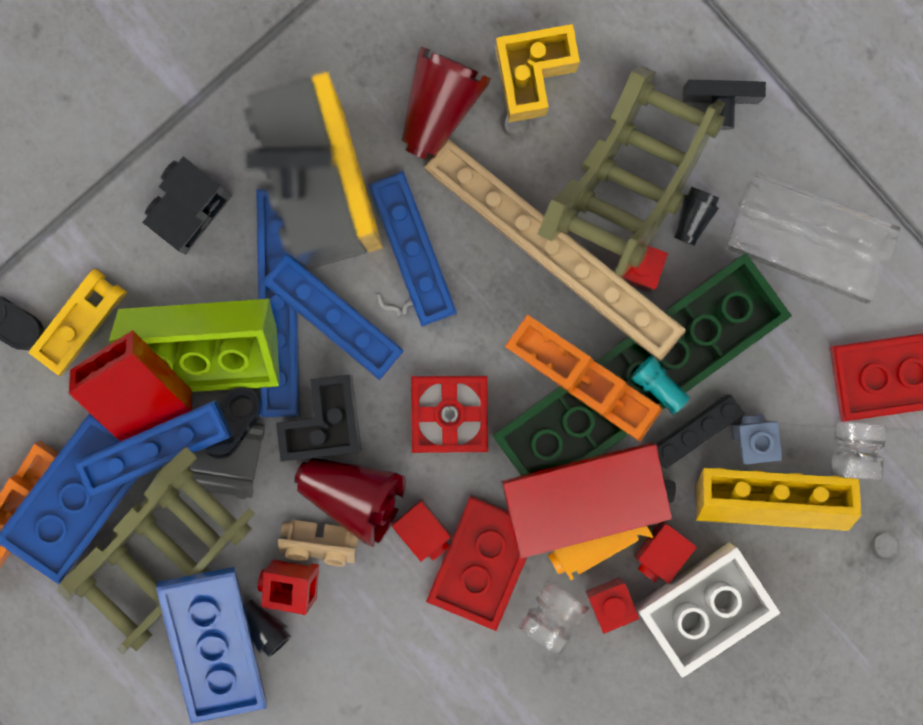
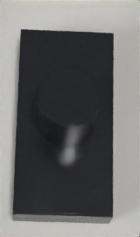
(726, 92)
(291, 165)

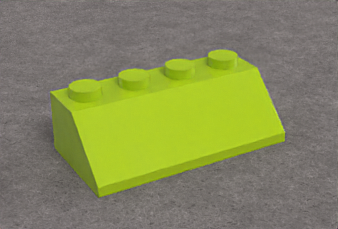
(210, 342)

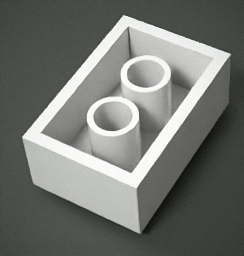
(707, 609)

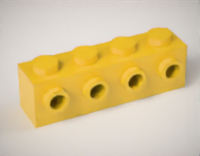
(777, 499)

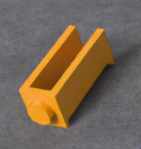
(590, 553)

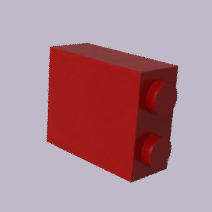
(129, 388)

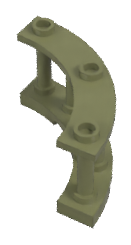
(600, 165)
(163, 493)

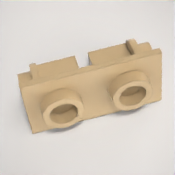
(303, 543)

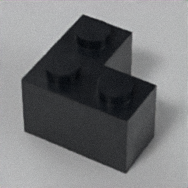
(187, 207)
(333, 428)

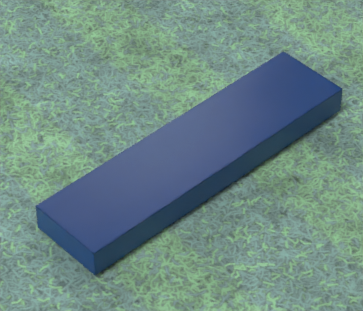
(412, 249)
(332, 316)
(152, 448)

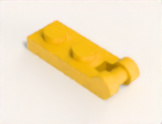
(76, 323)

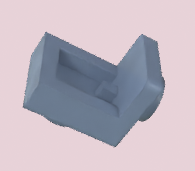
(757, 439)

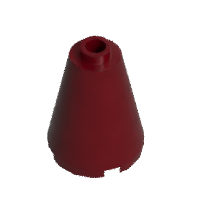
(438, 101)
(352, 495)

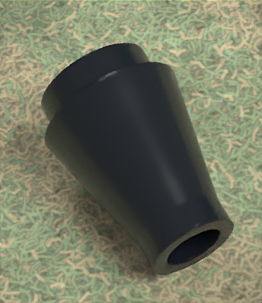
(695, 215)
(266, 631)

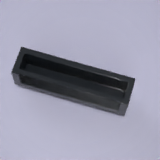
(698, 430)

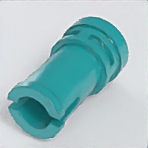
(656, 380)

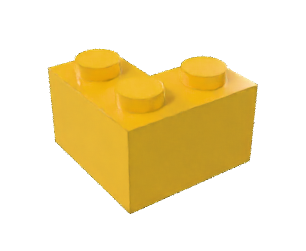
(527, 60)

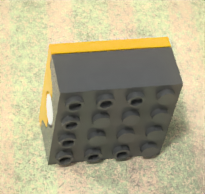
(337, 213)

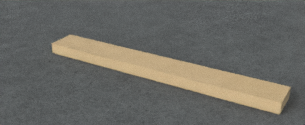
(561, 256)

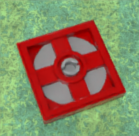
(449, 414)

